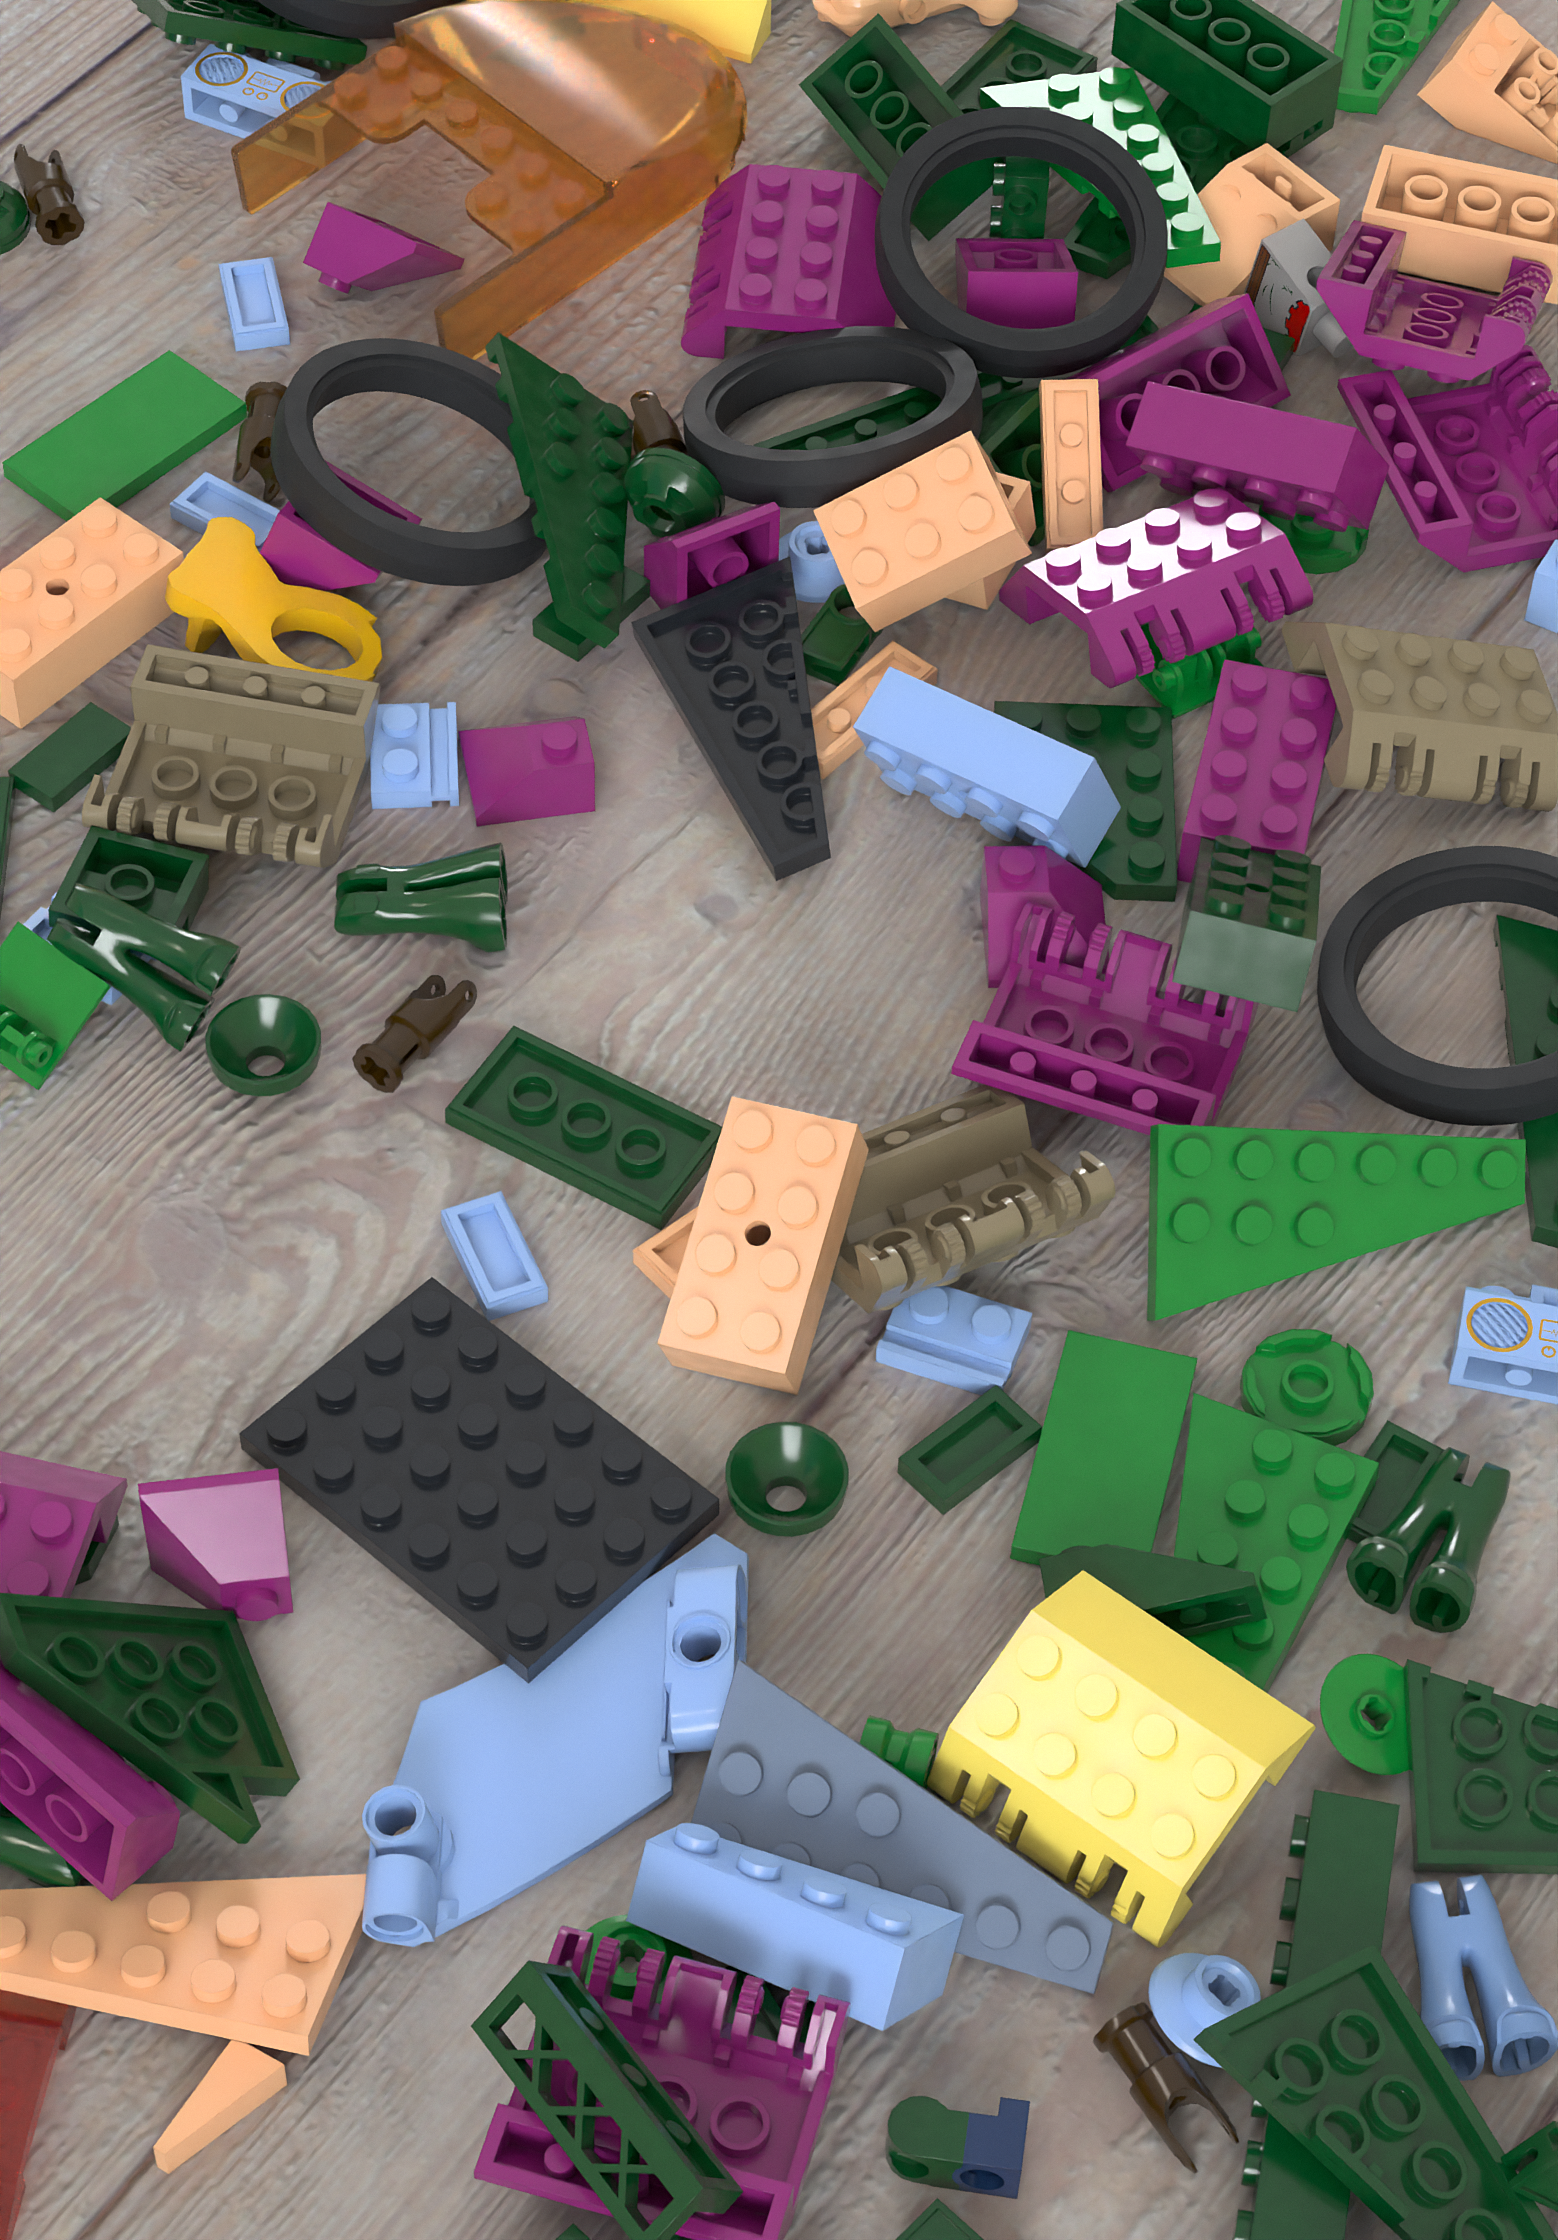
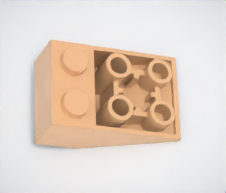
(1499, 85)
(1247, 204)

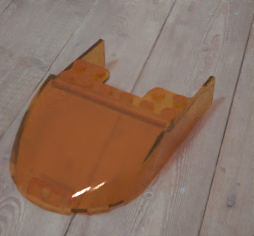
(575, 108)

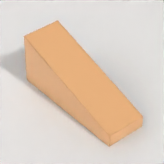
(227, 2093)

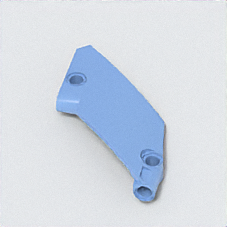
(537, 1773)

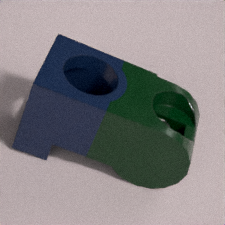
(958, 2147)

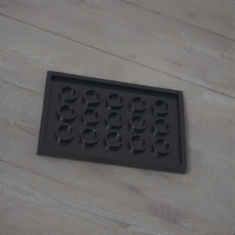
(480, 1477)

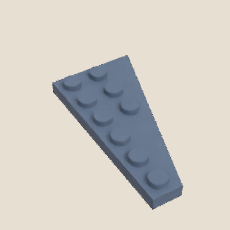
(826, 1801)

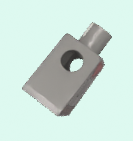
(1286, 293)

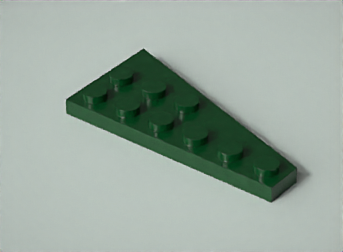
(1376, 2103)

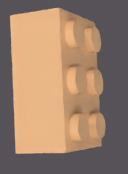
(922, 531)

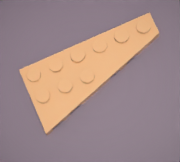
(193, 1955)

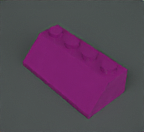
(1209, 352)
(79, 1792)

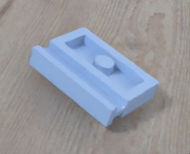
(414, 756)
(955, 1338)

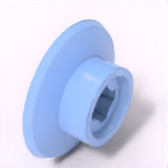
(812, 563)
(1196, 1992)

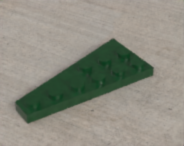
(1102, 244)
(574, 465)
(1531, 1025)
(1480, 1778)

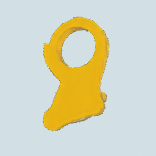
(234, 590)

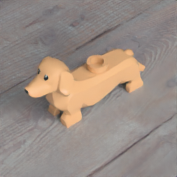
(853, 14)

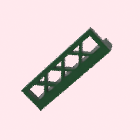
(623, 2085)

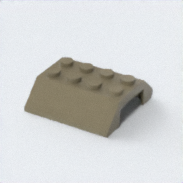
(1444, 704)
(239, 757)
(956, 1194)

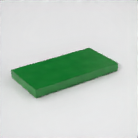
(126, 437)
(1104, 1448)

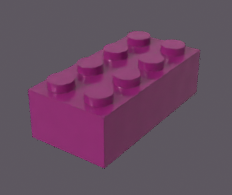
(1258, 456)
(1260, 761)

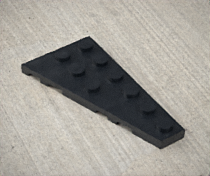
(743, 694)

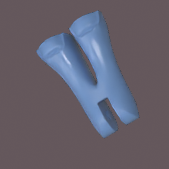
(1516, 2026)

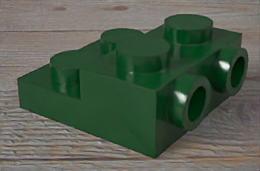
(1024, 194)
(141, 872)

